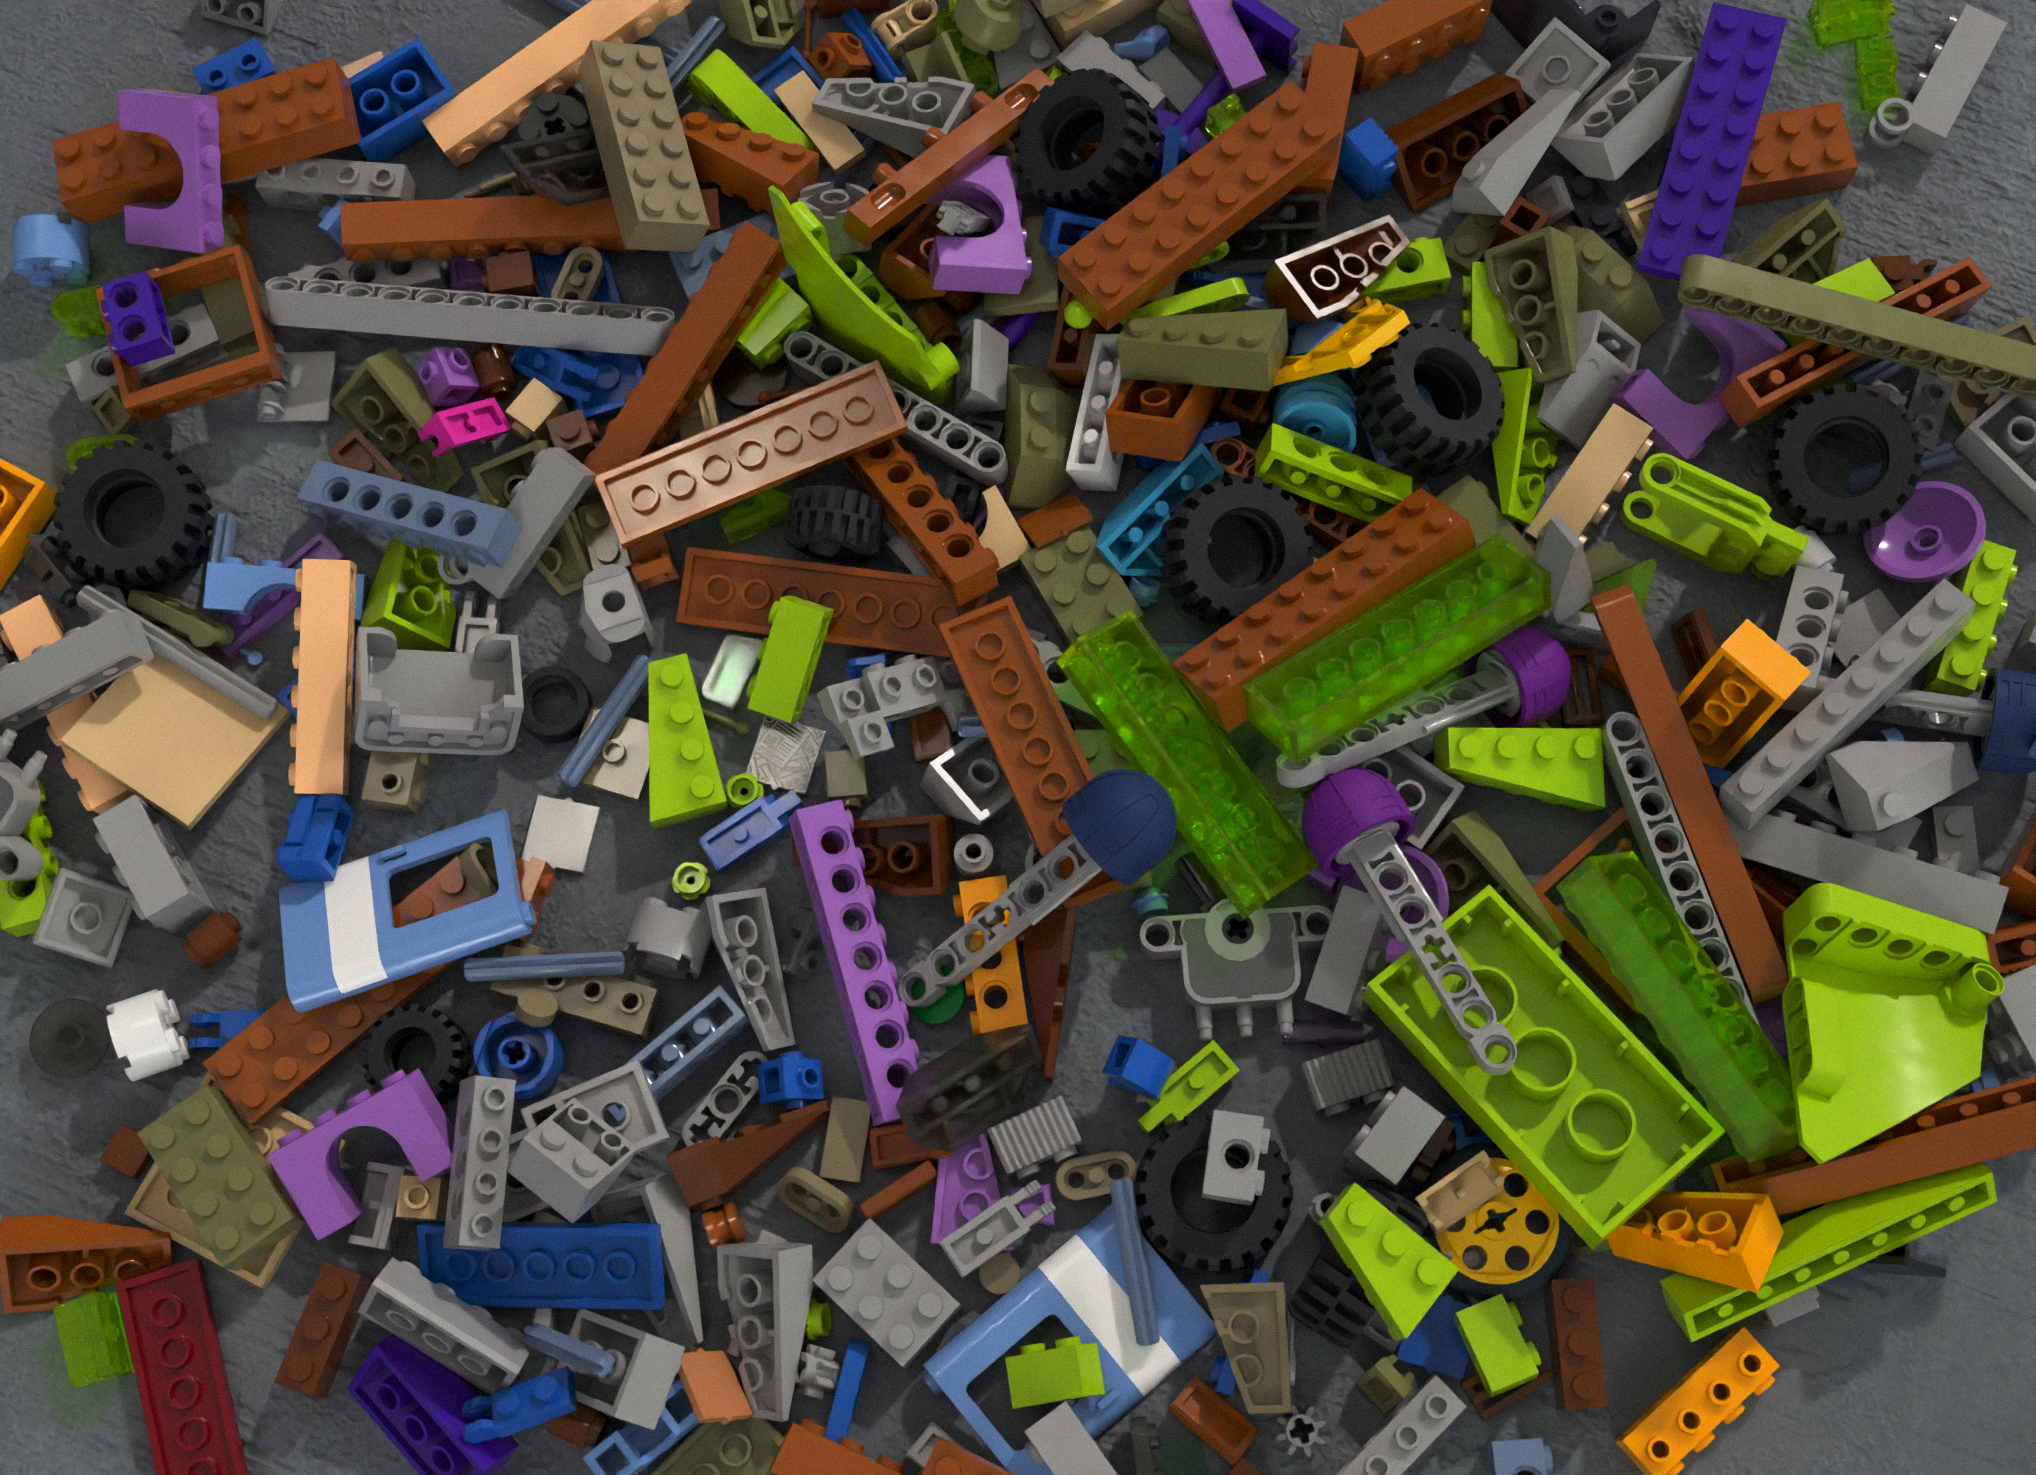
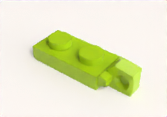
(1189, 1087)

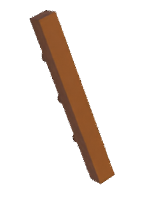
(943, 160)

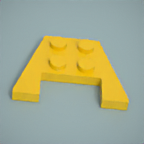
(1365, 329)

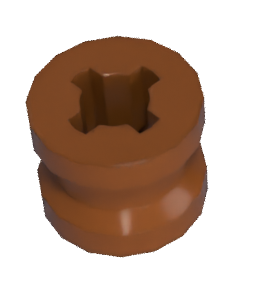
(724, 1226)

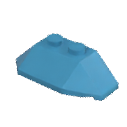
(1133, 528)

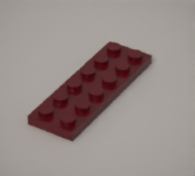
(181, 1372)

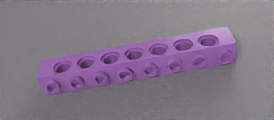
(840, 944)

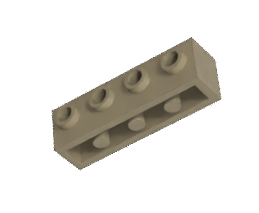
(396, 781)
(596, 1000)

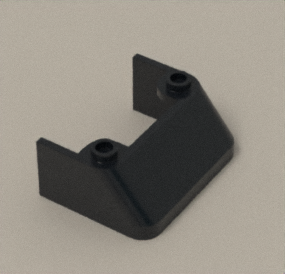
(1602, 28)

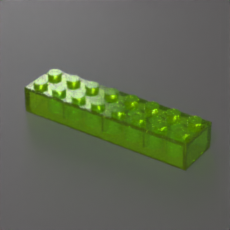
(1397, 647)
(1178, 744)
(1686, 1002)

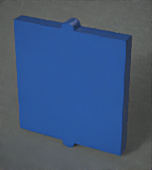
(1436, 1341)

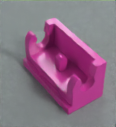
(465, 425)

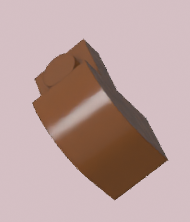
(653, 561)

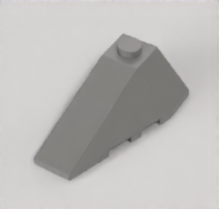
(898, 110)
(1504, 165)
(1565, 559)
(1896, 779)
(967, 781)
(748, 949)
(661, 1202)
(769, 1307)

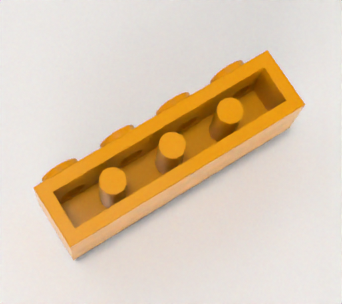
(1698, 1403)

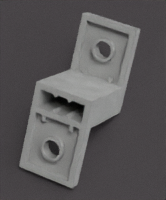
(623, 1087)

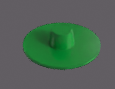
(945, 1007)

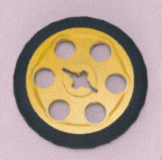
(1545, 1251)

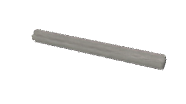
(187, 657)

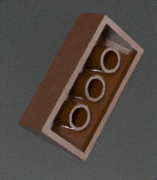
(1447, 136)

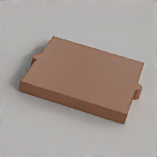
(713, 1387)

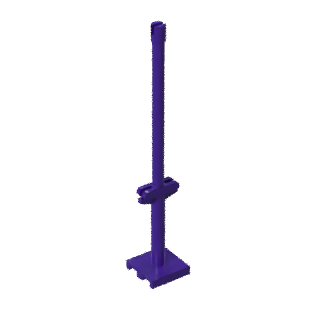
(1270, 38)

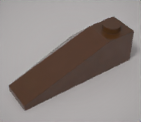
(903, 853)

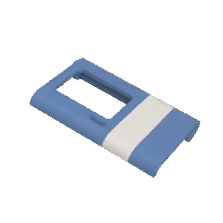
(343, 930)
(1090, 1296)

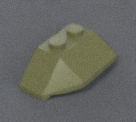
(761, 21)
(1799, 245)
(1612, 285)
(1037, 436)

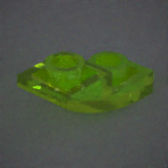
(1875, 71)

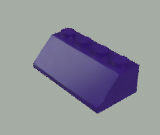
(421, 1411)

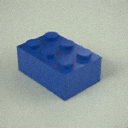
(395, 99)

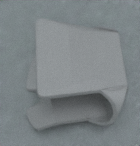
(611, 627)

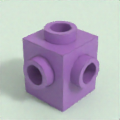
(448, 376)

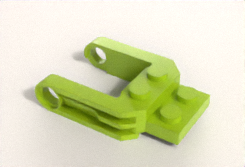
(1711, 520)

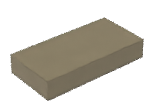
(846, 1140)

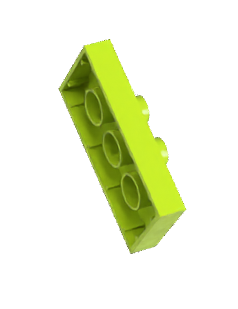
(1585, 1099)

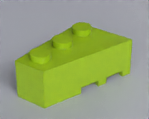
(1388, 1258)

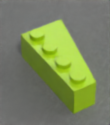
(681, 757)
(1540, 763)

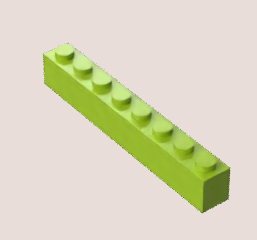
(1833, 1242)

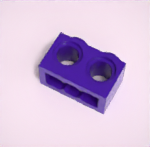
(144, 316)

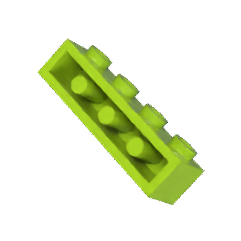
(1959, 664)

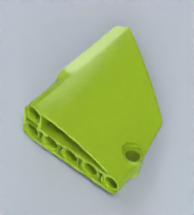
(849, 316)
(1878, 1013)

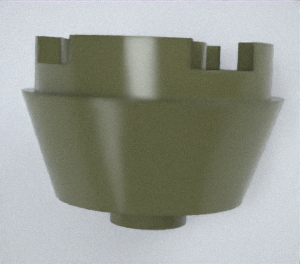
(988, 24)

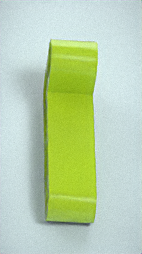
(740, 100)

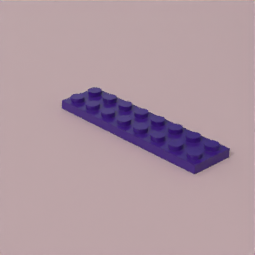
(1712, 139)

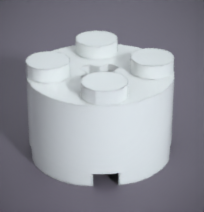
(146, 1034)

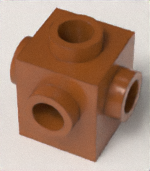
(840, 57)

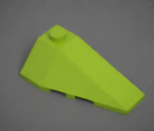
(1522, 447)

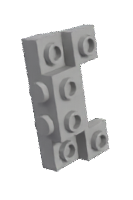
(893, 693)

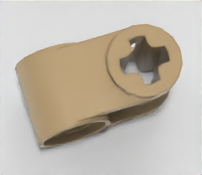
(904, 28)

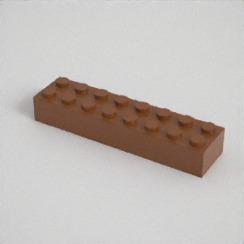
(258, 127)
(1198, 205)
(1330, 593)

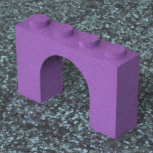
(192, 129)
(988, 262)
(1682, 426)
(311, 1162)

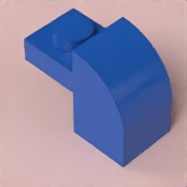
(1138, 1067)

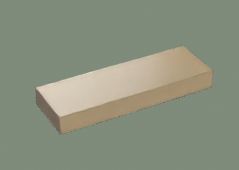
(828, 135)

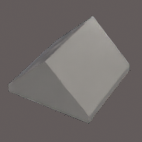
(983, 371)

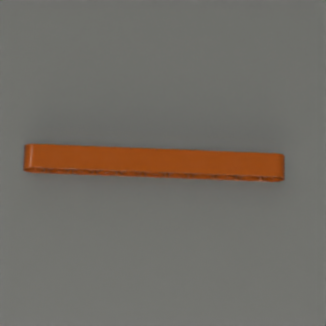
(1691, 794)

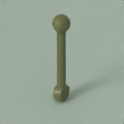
(742, 727)

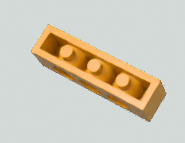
(973, 898)

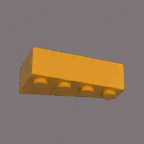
(1704, 1236)

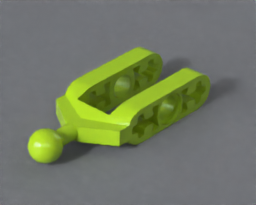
(1213, 298)

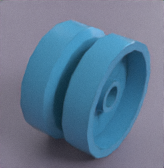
(1318, 409)

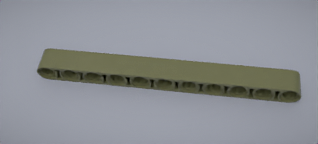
(1858, 324)

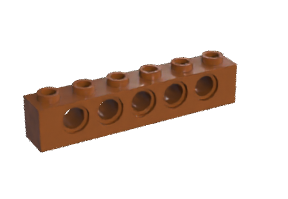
(926, 520)

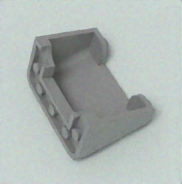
(437, 697)

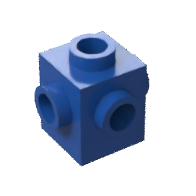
(790, 1081)

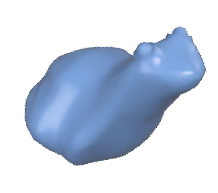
(1145, 45)

